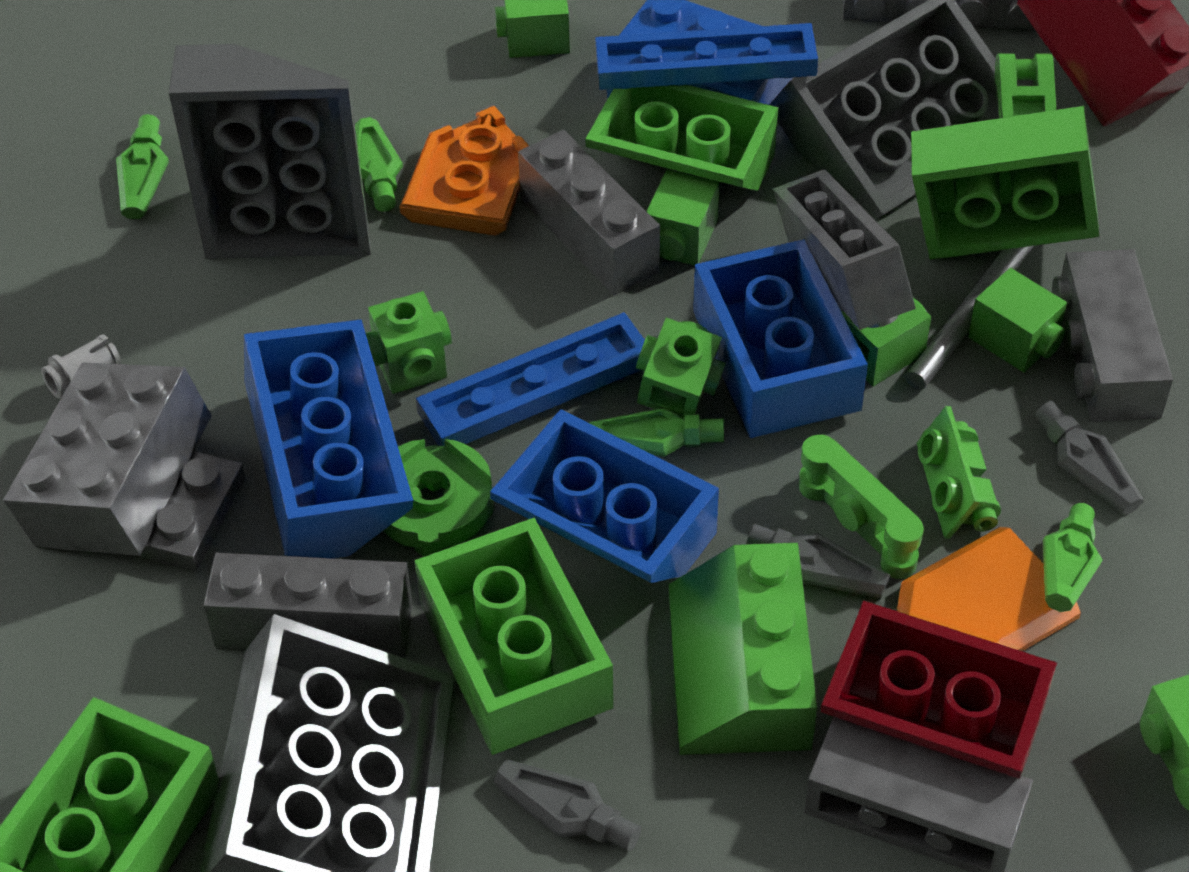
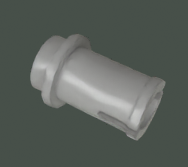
(61, 370)

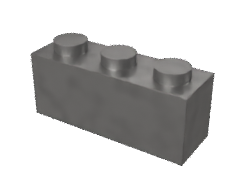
(589, 212)
(1113, 336)
(339, 596)
(916, 797)

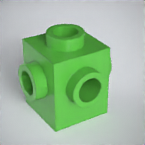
(408, 341)
(679, 367)

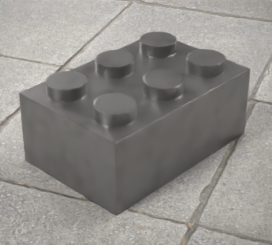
(109, 458)

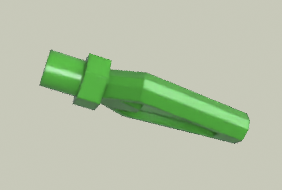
(378, 163)
(141, 168)
(662, 430)
(1070, 558)

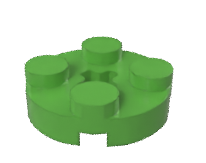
(464, 503)

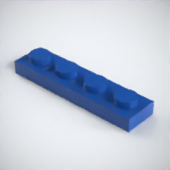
(706, 56)
(532, 382)

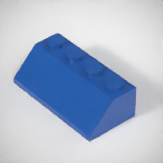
(324, 437)

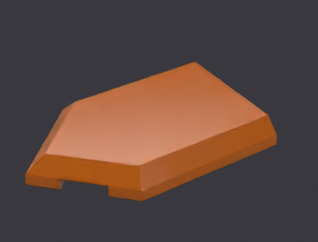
(467, 176)
(987, 592)

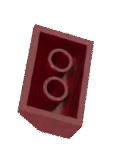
(1115, 50)
(940, 689)

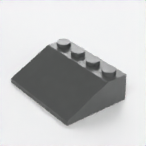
(870, 97)
(268, 154)
(329, 758)

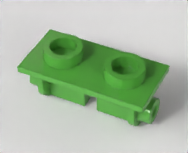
(950, 462)

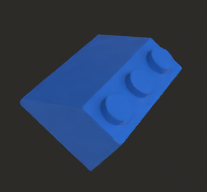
(612, 499)

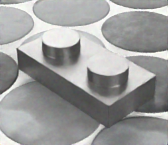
(194, 511)

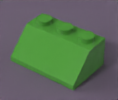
(689, 132)
(743, 653)

